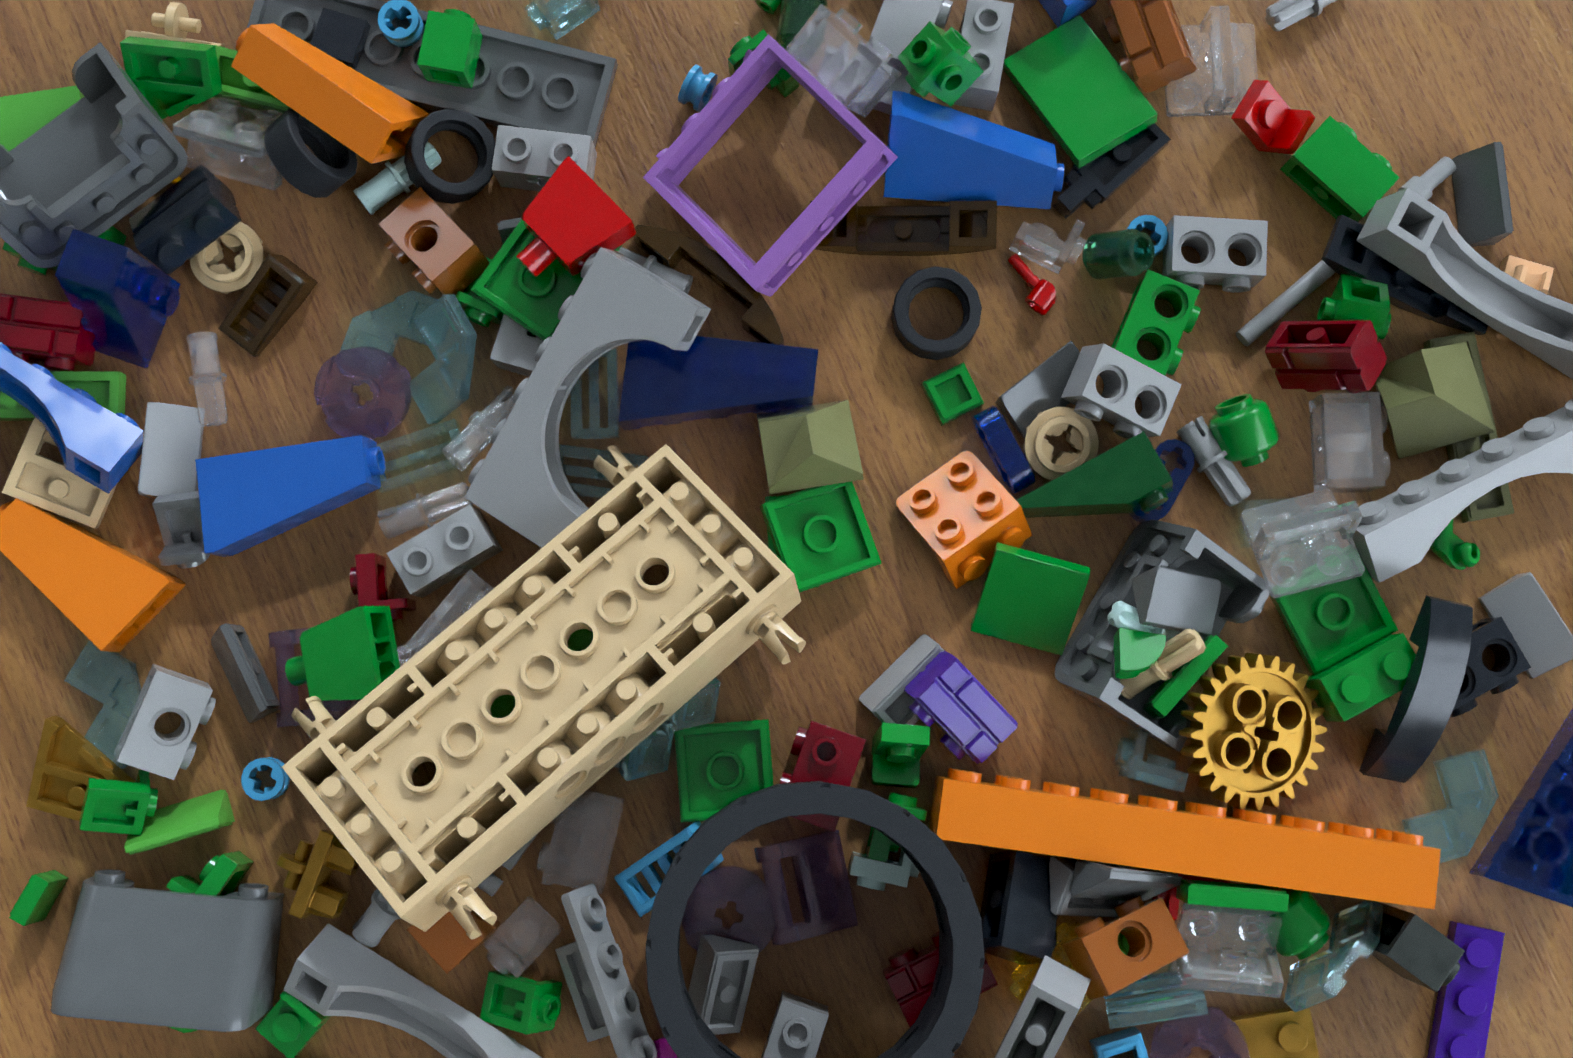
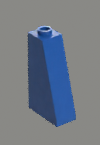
(966, 158)
(279, 488)

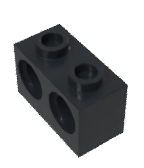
(1502, 676)

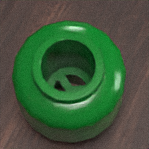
(1244, 429)
(1302, 926)

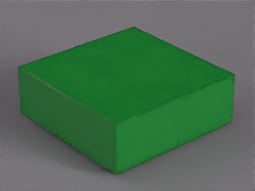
(952, 394)
(38, 897)

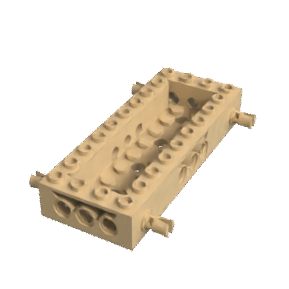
(572, 708)

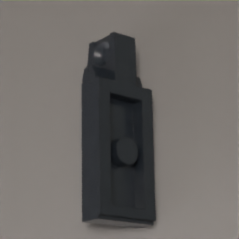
(1110, 171)

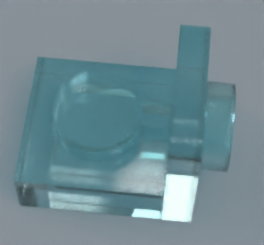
(560, 15)
(1155, 771)

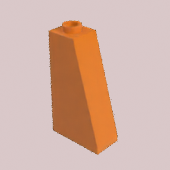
(327, 92)
(86, 577)

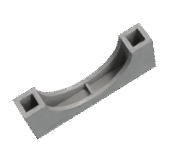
(614, 305)

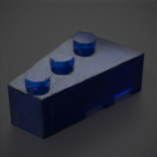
(119, 294)

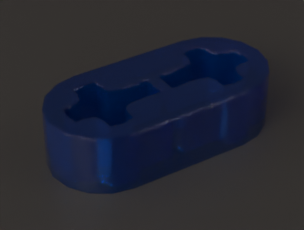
(1003, 449)
(1179, 477)

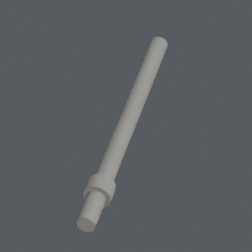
(1321, 271)

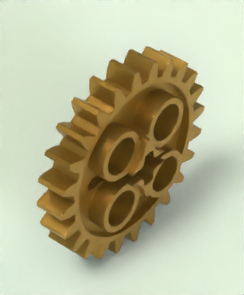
(1252, 731)

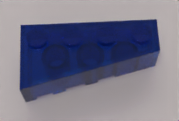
(713, 380)
(1536, 835)

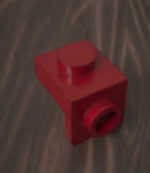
(370, 584)

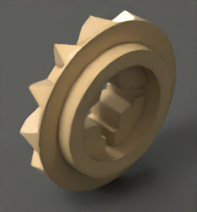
(247, 263)
(1081, 436)

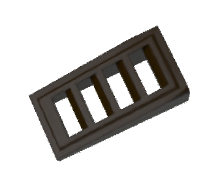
(254, 294)

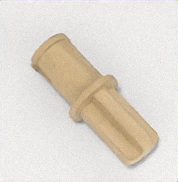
(1176, 653)

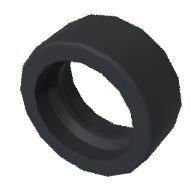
(465, 125)
(297, 164)
(941, 278)

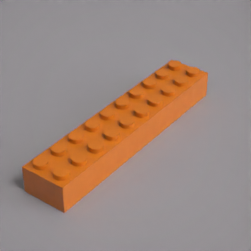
(1189, 841)

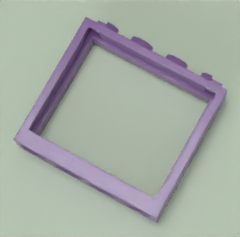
(820, 216)

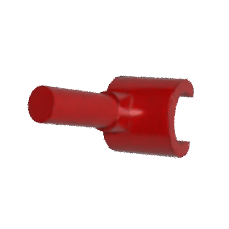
(1043, 292)

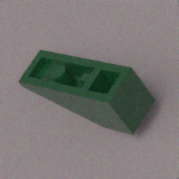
(1111, 483)

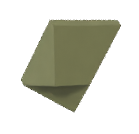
(1433, 399)
(809, 447)

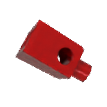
(571, 222)

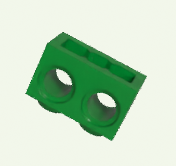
(1144, 323)

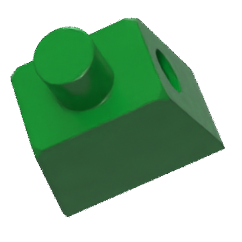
(346, 655)

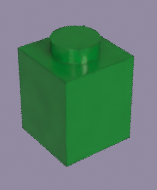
(450, 48)

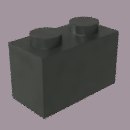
(1416, 949)

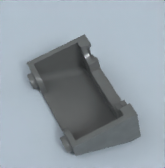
(85, 164)
(1089, 655)
(169, 955)

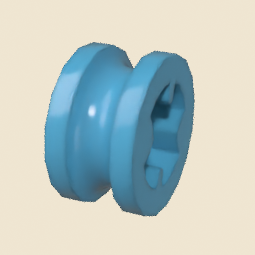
(400, 9)
(697, 88)
(1158, 230)
(251, 783)

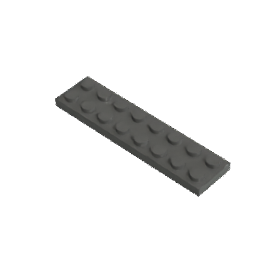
(515, 79)

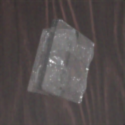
(1224, 66)
(230, 141)
(1304, 542)
(1230, 950)

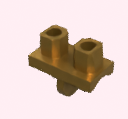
(314, 893)

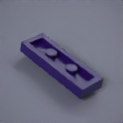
(1467, 1001)

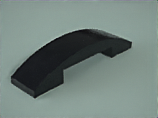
(1354, 259)
(1429, 692)

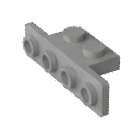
(599, 978)

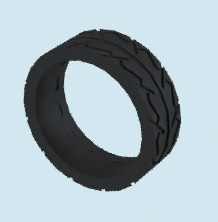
(961, 948)

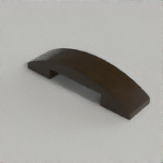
(915, 230)
(672, 247)

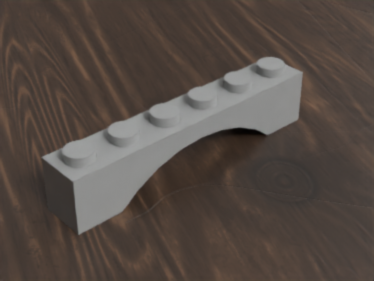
(1429, 248)
(1406, 522)
(351, 980)

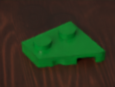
(171, 72)

